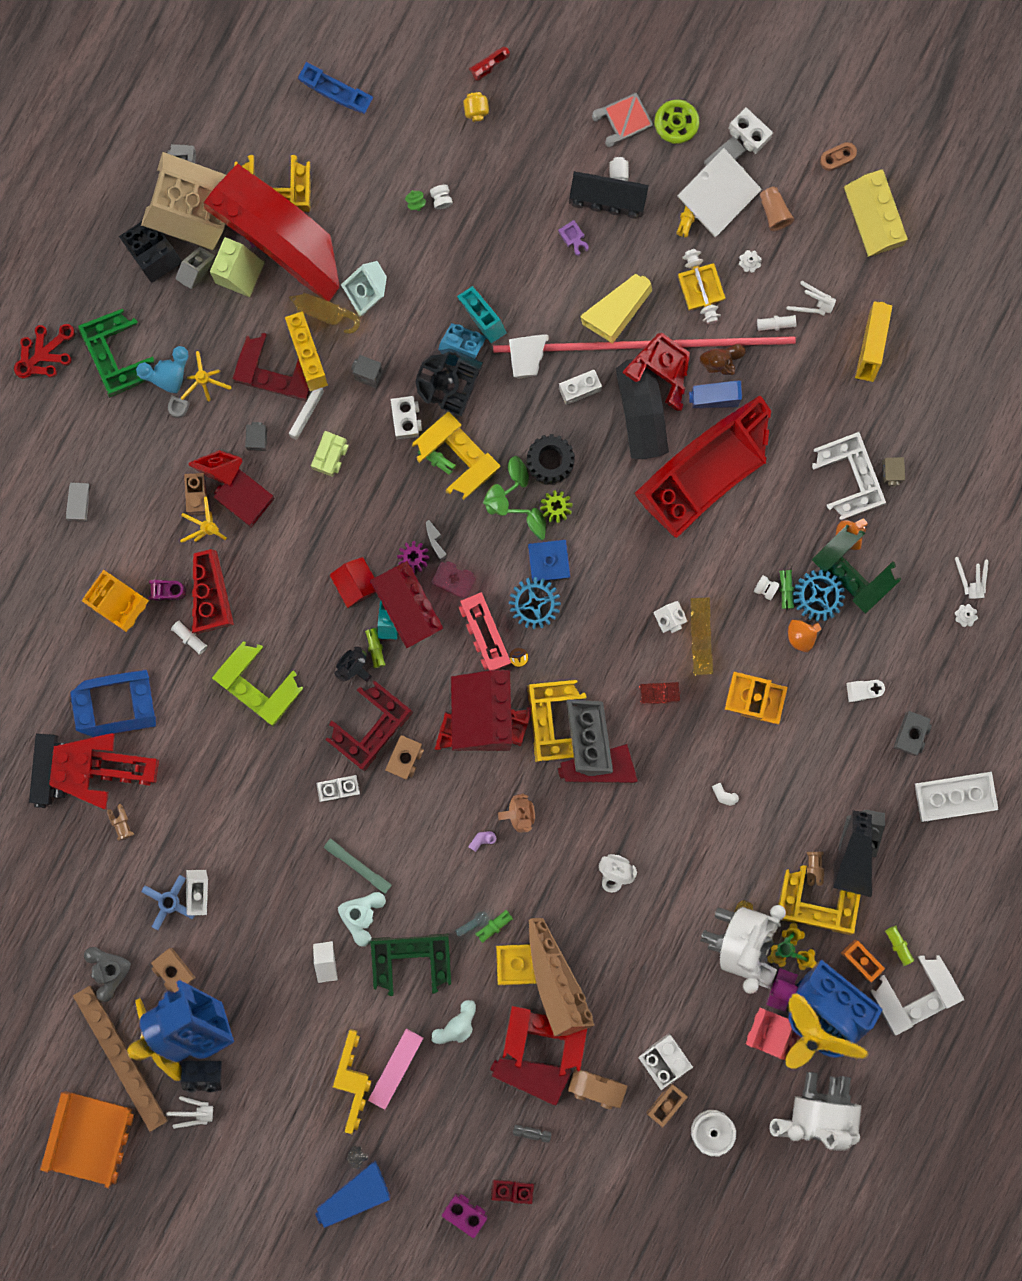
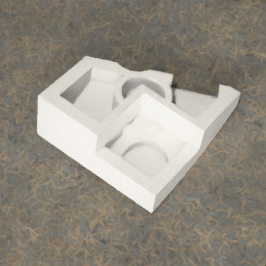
(526, 355)

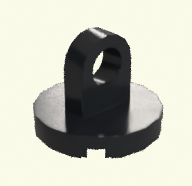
(351, 664)

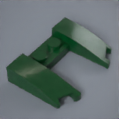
(864, 593)
(387, 948)

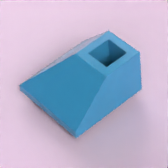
(463, 341)

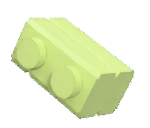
(329, 454)

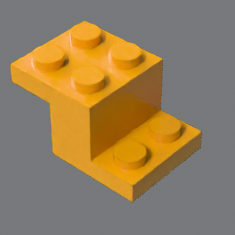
(115, 601)
(755, 698)

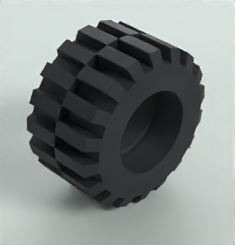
(550, 443)

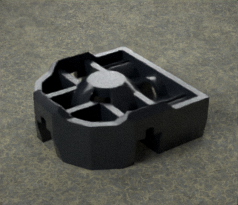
(466, 369)

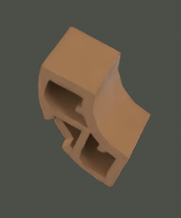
(597, 1088)

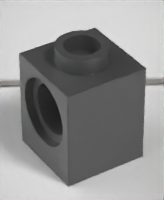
(256, 437)

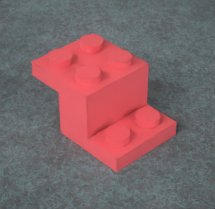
(772, 1034)

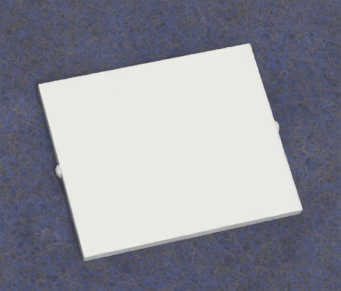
(719, 192)

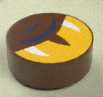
(518, 657)

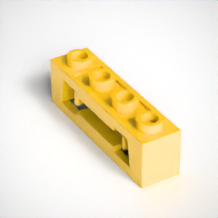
(306, 351)

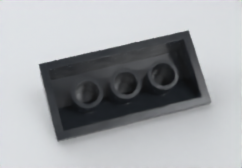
(608, 194)

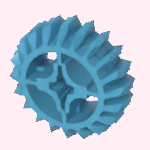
(825, 591)
(539, 619)

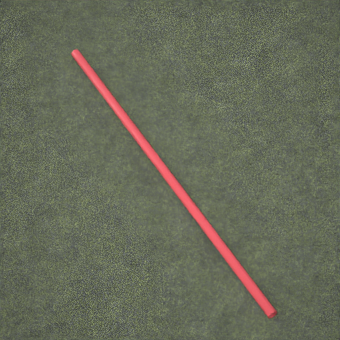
(642, 344)

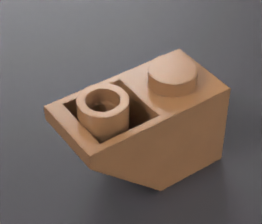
(195, 492)

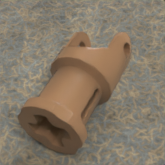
(120, 823)
(815, 868)

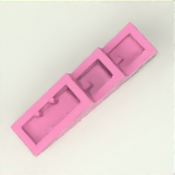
(395, 1069)

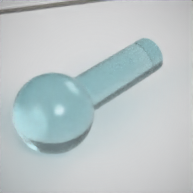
(480, 919)

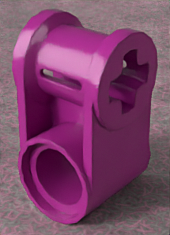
(162, 590)

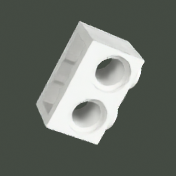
(754, 127)
(580, 387)
(401, 418)

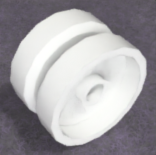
(723, 1139)

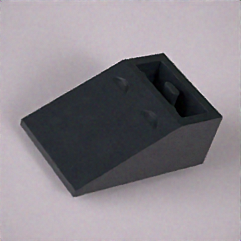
(150, 251)

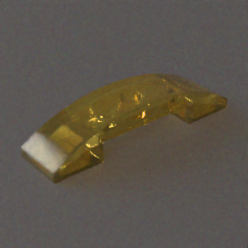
(701, 636)

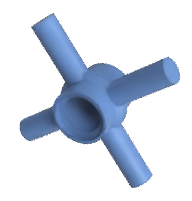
(161, 897)

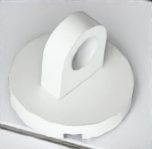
(617, 870)

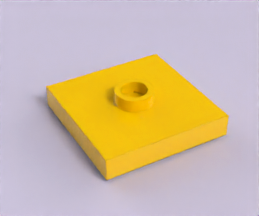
(515, 965)

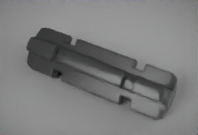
(532, 1133)

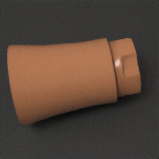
(776, 209)

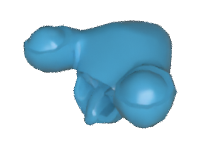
(167, 373)

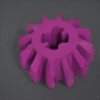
(417, 550)

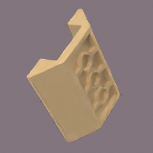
(179, 202)

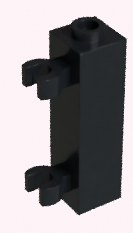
(40, 789)

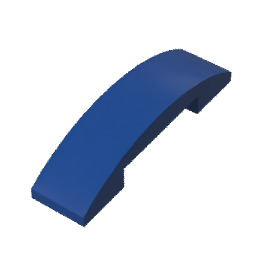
(334, 89)

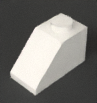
(196, 892)

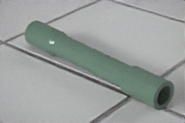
(339, 852)

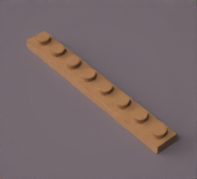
(119, 1058)

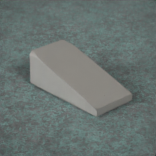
(77, 502)

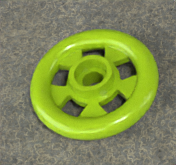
(674, 137)

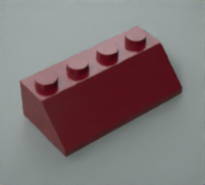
(406, 604)

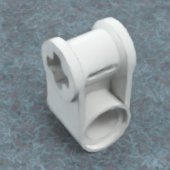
(862, 690)

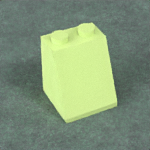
(236, 267)

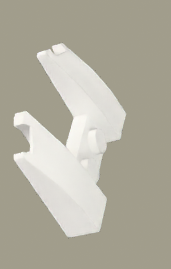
(853, 449)
(903, 1018)

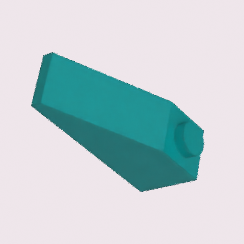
(482, 314)

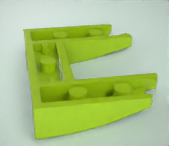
(268, 708)

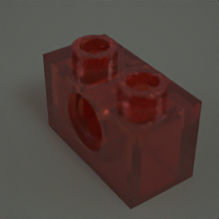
(659, 693)

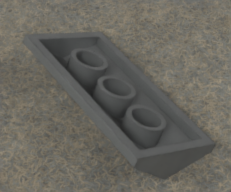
(589, 737)

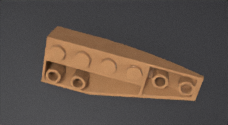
(556, 983)

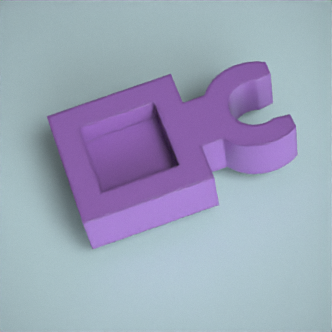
(572, 236)

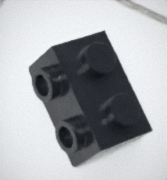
(201, 1076)

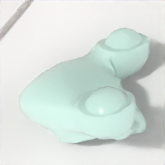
(358, 915)
(459, 1027)

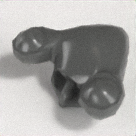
(108, 971)

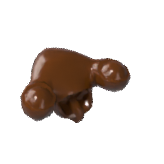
(721, 359)

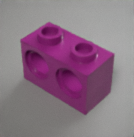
(461, 1219)

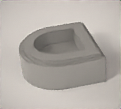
(178, 407)

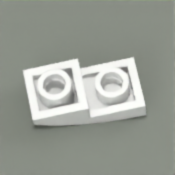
(337, 788)

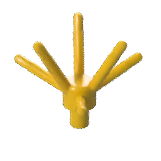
(202, 378)
(207, 527)

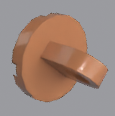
(520, 813)

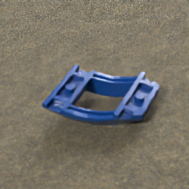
(140, 698)

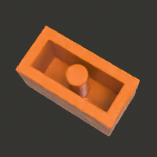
(862, 960)

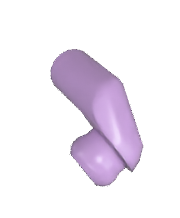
(482, 838)

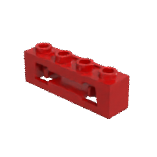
(149, 770)

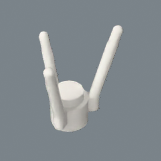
(825, 301)
(976, 589)
(204, 1113)

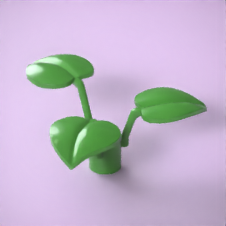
(498, 503)

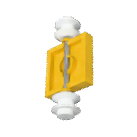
(701, 286)

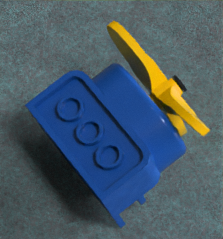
(829, 1016)
(181, 1028)

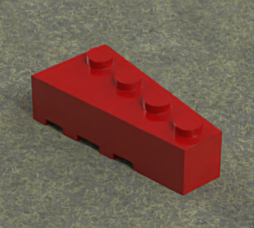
(209, 594)

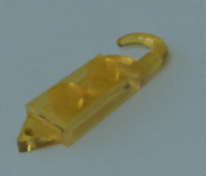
(324, 310)

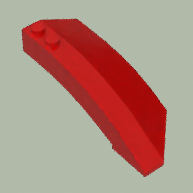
(276, 229)
(707, 467)

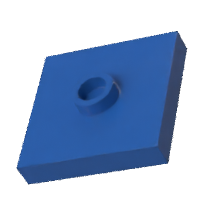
(549, 560)

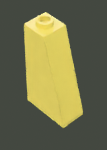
(617, 308)

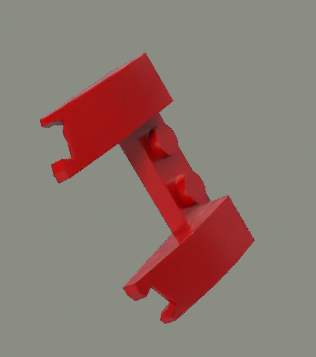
(524, 1022)

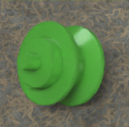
(415, 200)

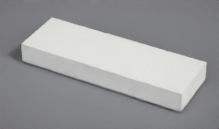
(306, 413)

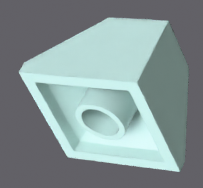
(365, 286)

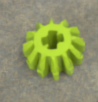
(559, 512)

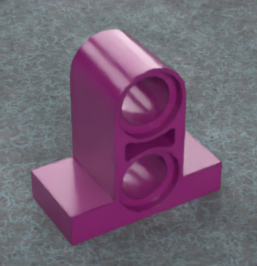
(782, 989)

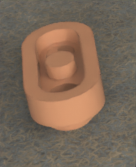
(837, 156)

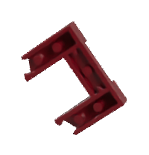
(250, 375)
(365, 752)

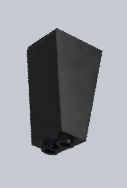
(854, 857)

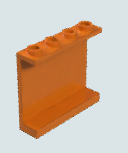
(87, 1138)

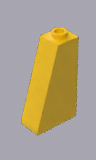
(874, 341)

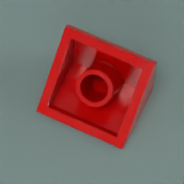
(218, 466)
(353, 581)

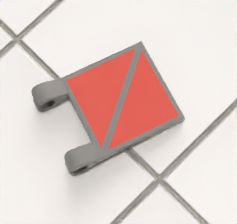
(625, 117)

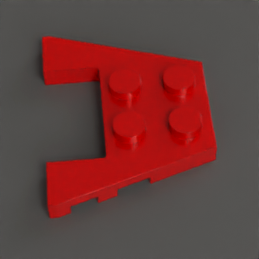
(667, 361)
(73, 766)

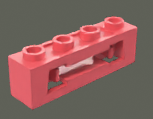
(471, 604)

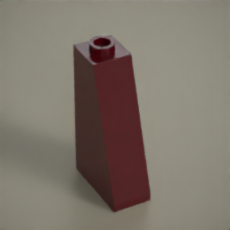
(622, 769)
(533, 1078)

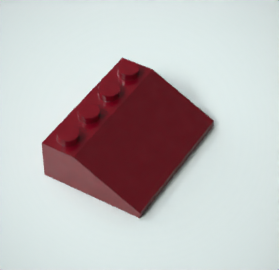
(481, 711)

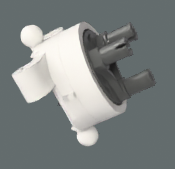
(746, 944)
(822, 1116)

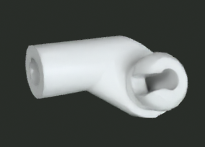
(724, 797)

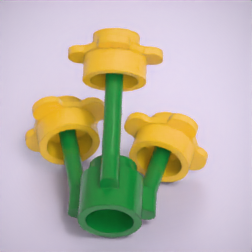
(786, 949)

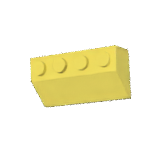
(875, 213)

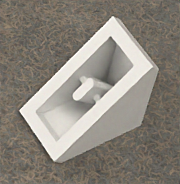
(324, 962)

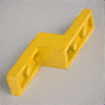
(352, 1081)

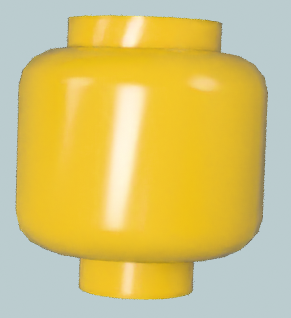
(476, 106)

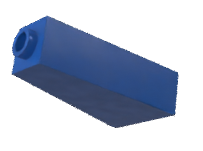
(357, 1195)

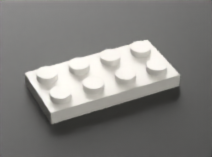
(956, 796)

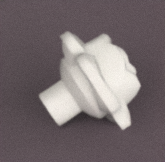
(750, 261)
(966, 615)

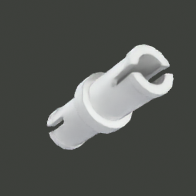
(776, 323)
(189, 637)

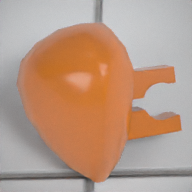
(853, 528)
(802, 635)

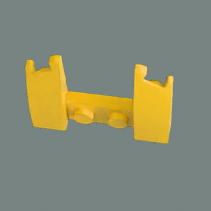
(300, 183)
(480, 465)
(540, 700)
(839, 920)

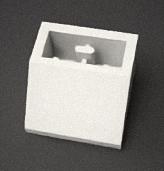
(665, 1061)

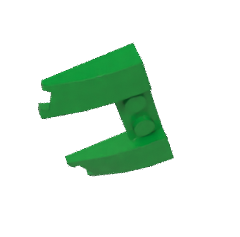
(94, 336)

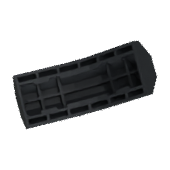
(643, 414)

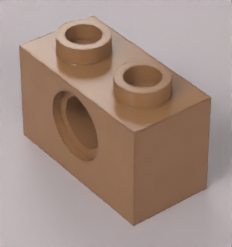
(403, 746)
(168, 959)
(666, 1104)

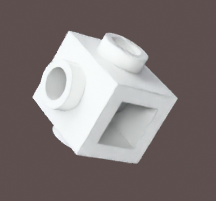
(670, 617)

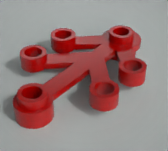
(42, 353)

